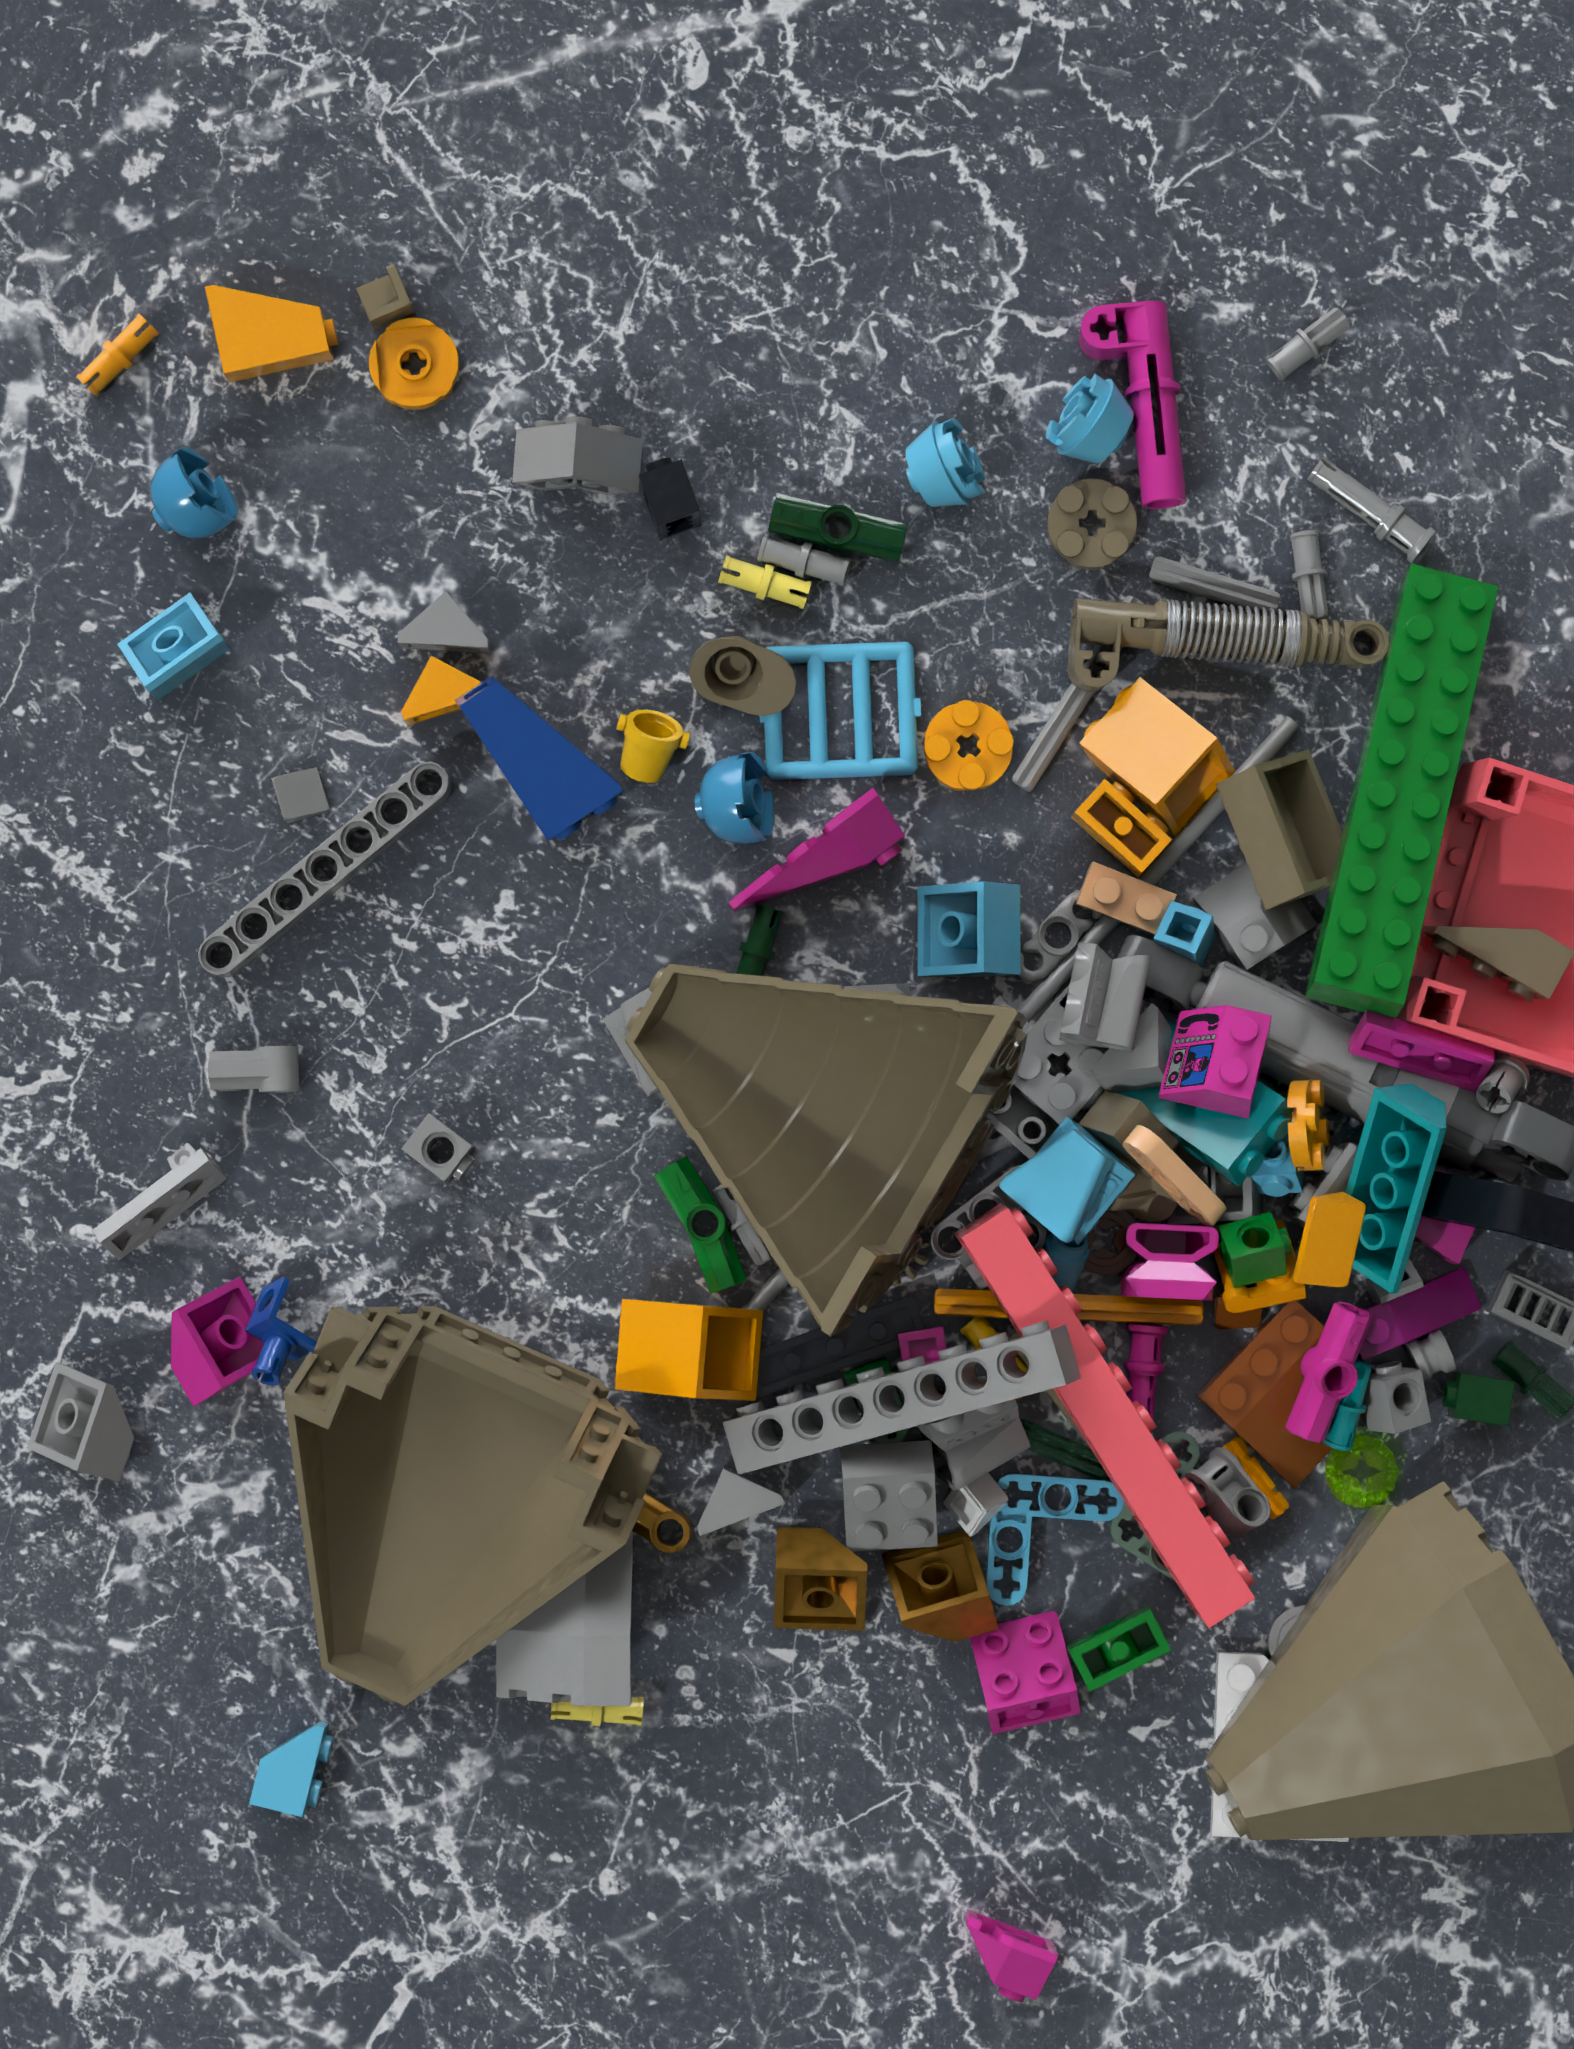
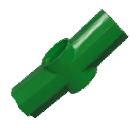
(688, 1197)

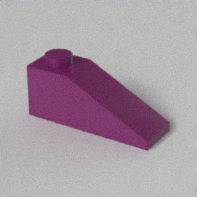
(1419, 1312)

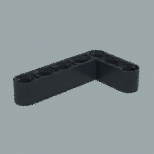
(1501, 1209)

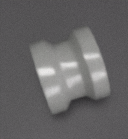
(1430, 1354)

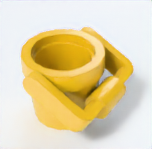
(649, 743)

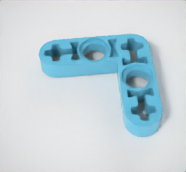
(1021, 1518)

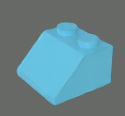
(969, 930)

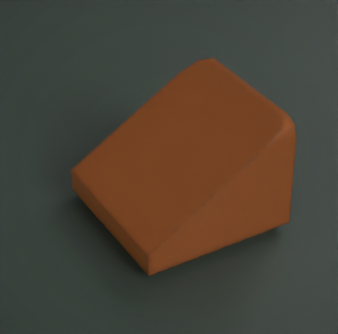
(1226, 1320)

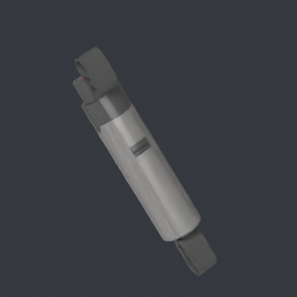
(1313, 1045)

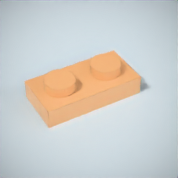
(1124, 898)

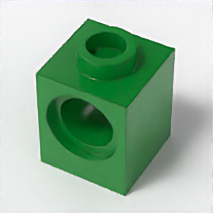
(1254, 1249)

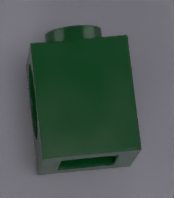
(1479, 1398)

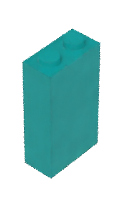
(1221, 1140)

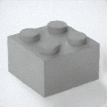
(889, 1496)

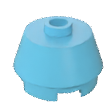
(1092, 421)
(944, 466)

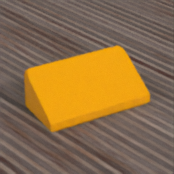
(1329, 1240)

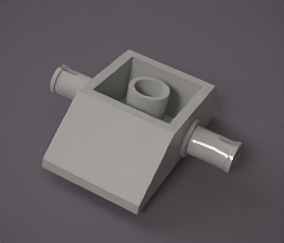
(1037, 1098)

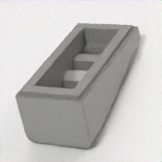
(1504, 1293)

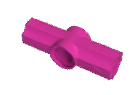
(1323, 1391)

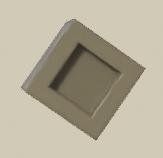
(385, 300)

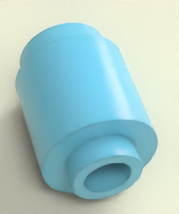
(1068, 1259)

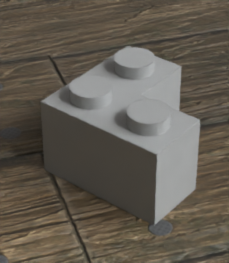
(577, 457)

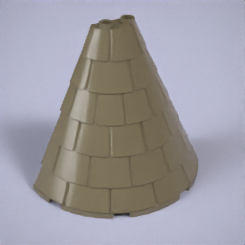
(829, 1113)

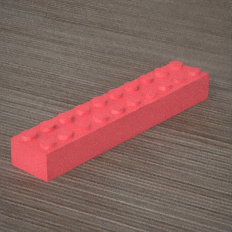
(1109, 1421)

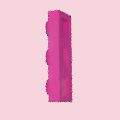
(1421, 1050)

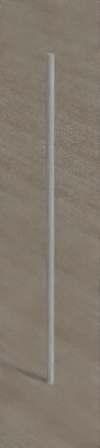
(1102, 928)

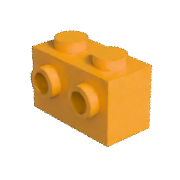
(1122, 827)

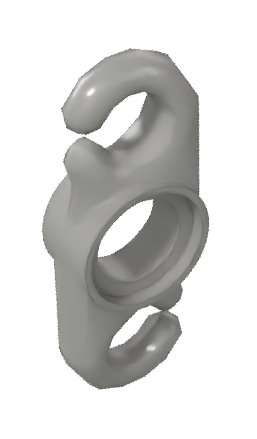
(1051, 956)

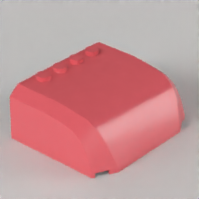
(1500, 866)

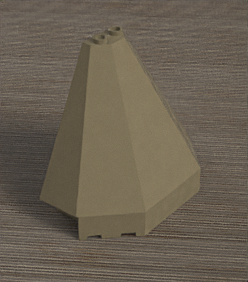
(448, 1489)
(1406, 1696)

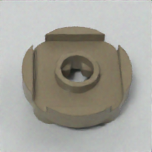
(1073, 542)

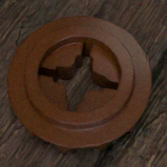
(1105, 1261)

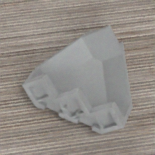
(575, 1642)

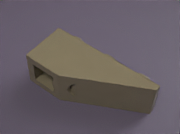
(1519, 956)

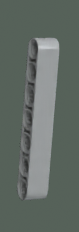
(303, 875)

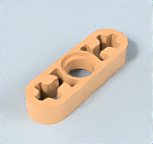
(1174, 1176)

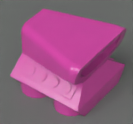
(1168, 1261)

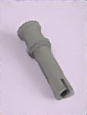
(1387, 520)

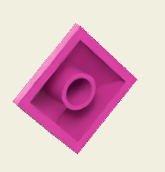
(211, 1341)

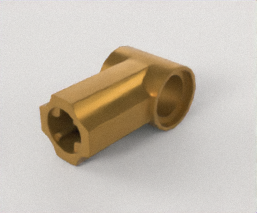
(651, 1518)

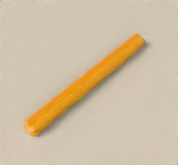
(1095, 1307)

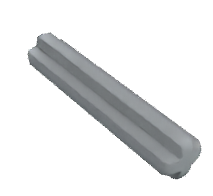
(1212, 585)

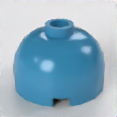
(189, 498)
(734, 800)

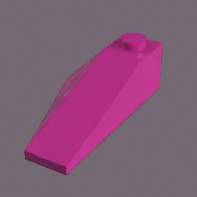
(848, 843)

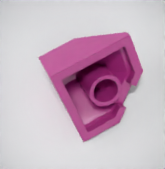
(1013, 1957)

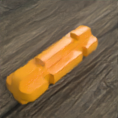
(1255, 1471)

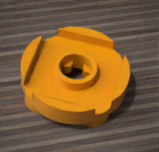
(398, 384)
(964, 720)
(1307, 1131)

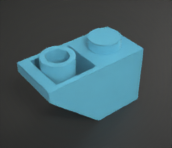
(289, 1772)

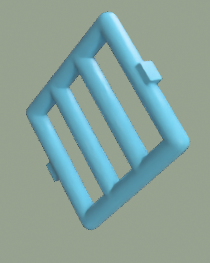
(863, 765)

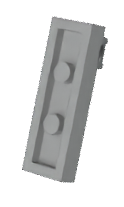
(190, 1179)

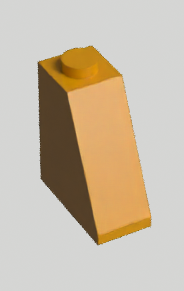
(267, 333)

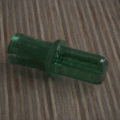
(1533, 1380)

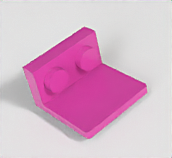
(1025, 1673)

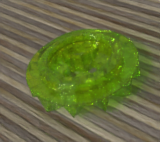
(1377, 1486)

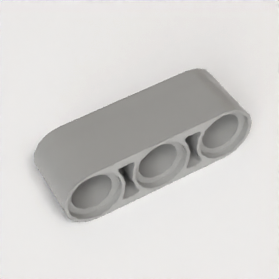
(965, 1214)

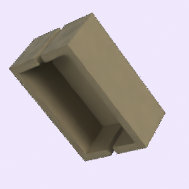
(1284, 827)

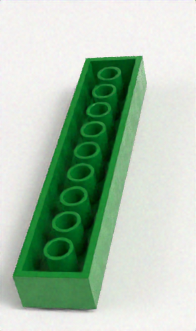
(1402, 792)

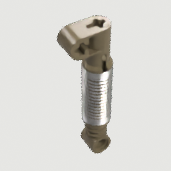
(1177, 628)

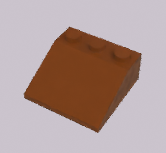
(1259, 1389)

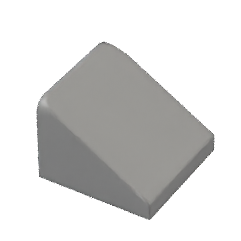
(300, 794)

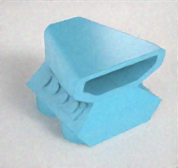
(1069, 1182)

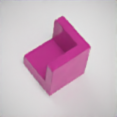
(922, 1342)

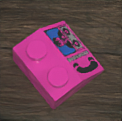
(1216, 1059)

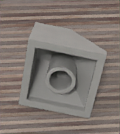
(1245, 925)
(82, 1425)

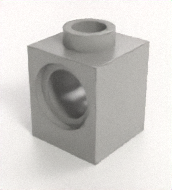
(421, 1140)
(1406, 1409)

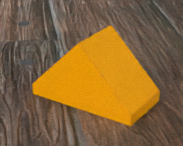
(436, 692)

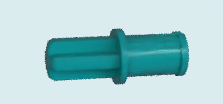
(1345, 1421)

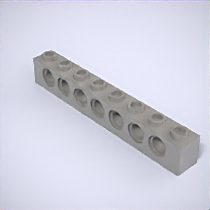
(1050, 1366)

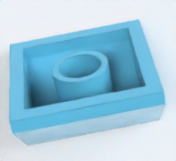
(173, 647)

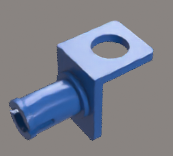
(278, 1336)

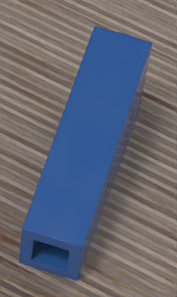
(539, 762)

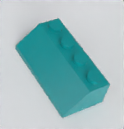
(1394, 1177)

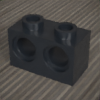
(669, 497)

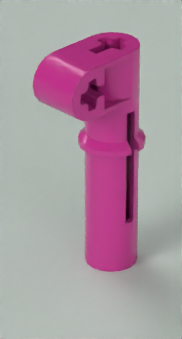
(1146, 344)

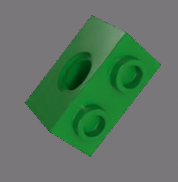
(1118, 1648)

